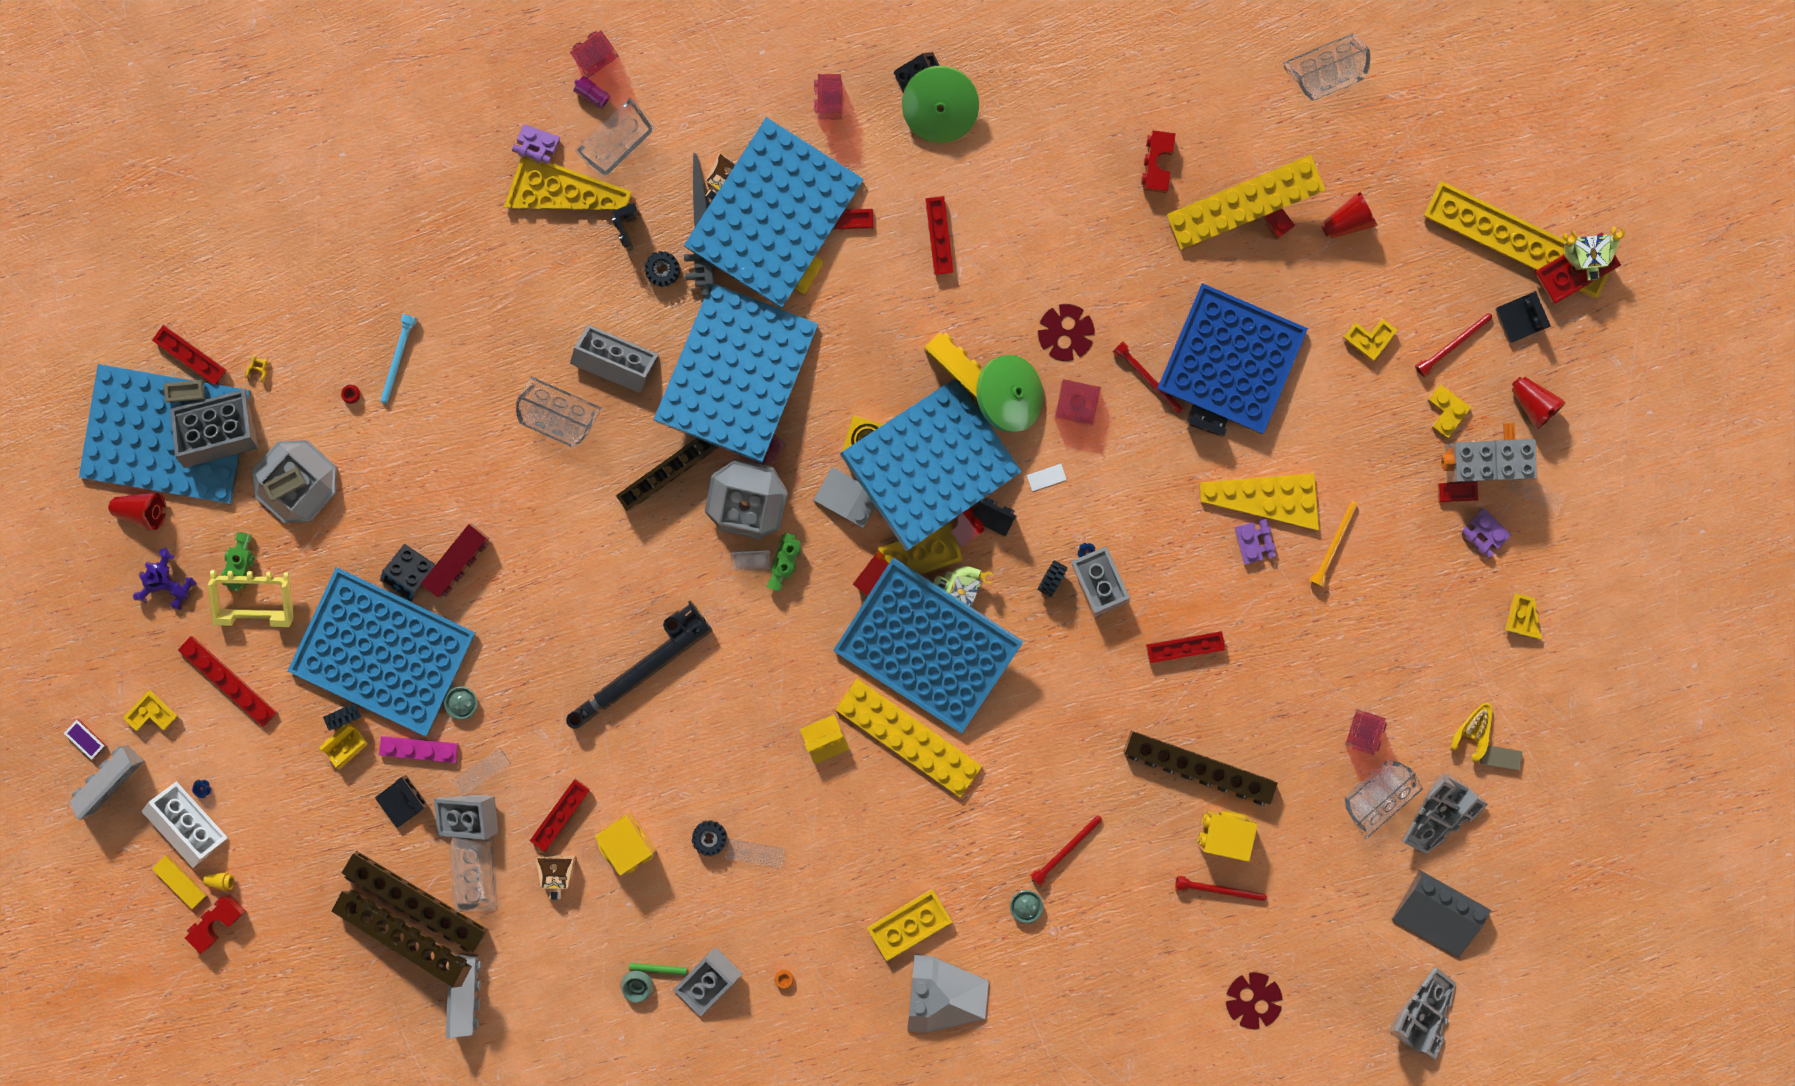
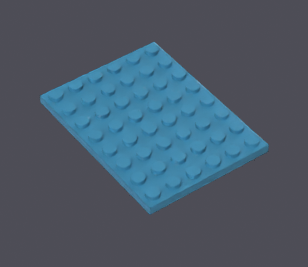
(773, 212)
(736, 372)
(133, 438)
(930, 463)
(928, 645)
(381, 651)

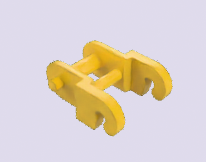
(264, 373)

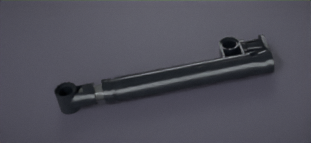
(688, 632)

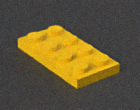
(929, 554)
(909, 924)

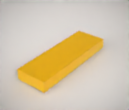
(179, 881)

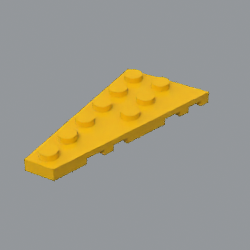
(560, 188)
(1276, 497)

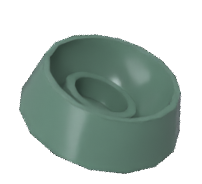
(460, 703)
(1026, 906)
(636, 986)

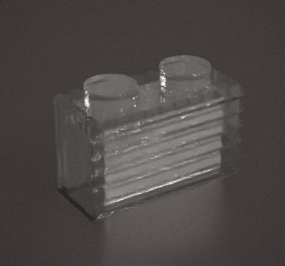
(751, 560)

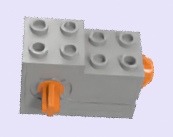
(1491, 459)

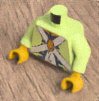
(1591, 251)
(963, 583)

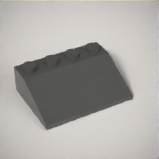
(213, 429)
(1440, 913)

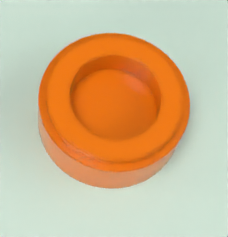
(784, 979)

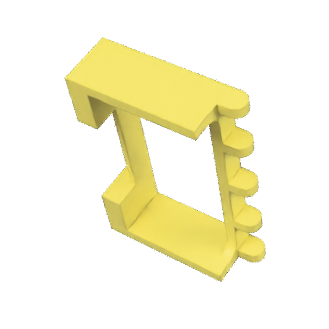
(228, 616)

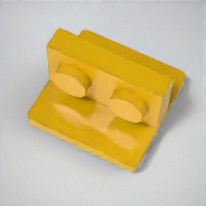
(824, 739)

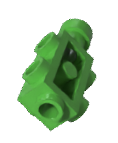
(246, 559)
(786, 561)

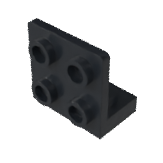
(910, 69)
(627, 213)
(1522, 317)
(1206, 421)
(994, 517)
(406, 572)
(401, 801)

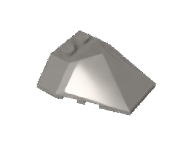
(1441, 812)
(944, 995)
(1423, 1015)

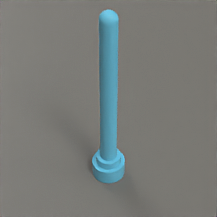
(407, 323)

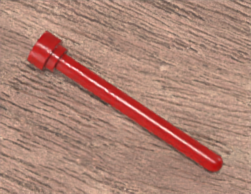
(1123, 352)
(1424, 367)
(1040, 875)
(1184, 884)

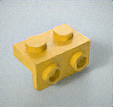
(343, 745)

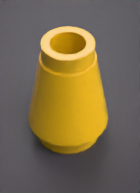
(219, 881)

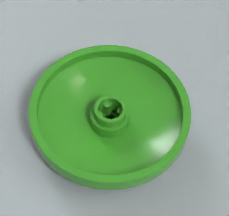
(940, 87)
(1009, 393)

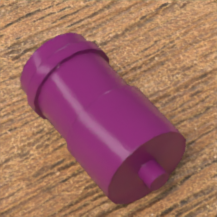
(589, 91)

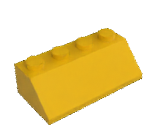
(954, 361)

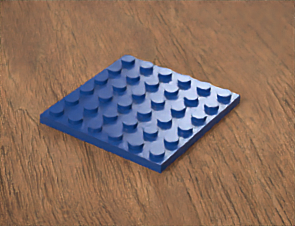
(1232, 358)

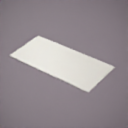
(1046, 477)

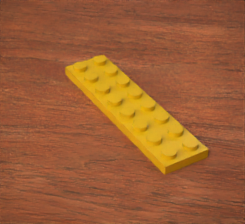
(1246, 202)
(908, 737)

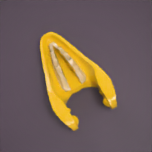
(1476, 728)

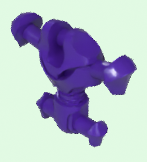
(158, 578)

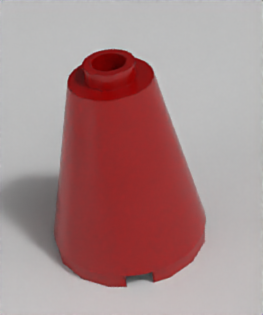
(1349, 218)
(1536, 401)
(140, 510)

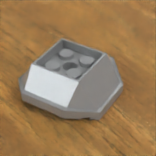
(316, 469)
(749, 483)

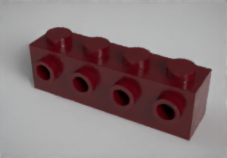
(455, 560)

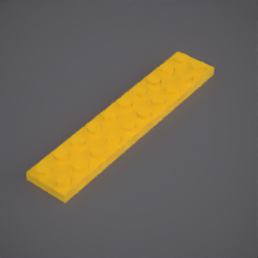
(1498, 230)

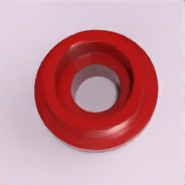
(344, 394)

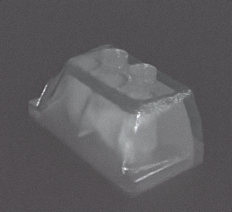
(1330, 67)
(615, 138)
(555, 412)
(1381, 796)
(473, 874)

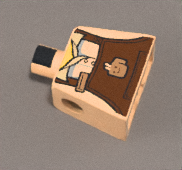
(718, 174)
(555, 873)

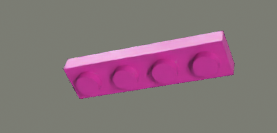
(418, 749)

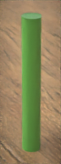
(657, 969)

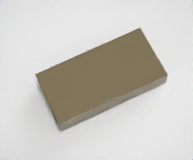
(184, 391)
(284, 484)
(1502, 757)

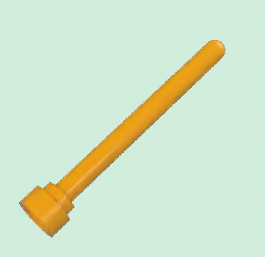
(1319, 577)

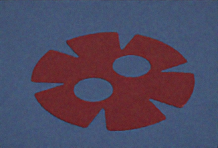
(1050, 336)
(1257, 984)

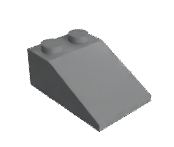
(845, 497)
(1100, 581)
(466, 816)
(707, 981)

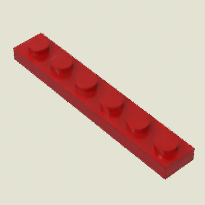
(227, 681)

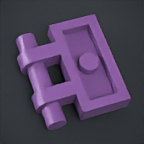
(538, 140)
(1489, 528)
(1249, 542)

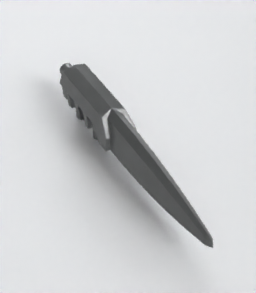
(703, 269)

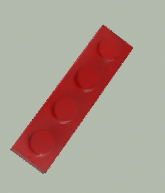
(939, 235)
(189, 355)
(1185, 647)
(560, 815)

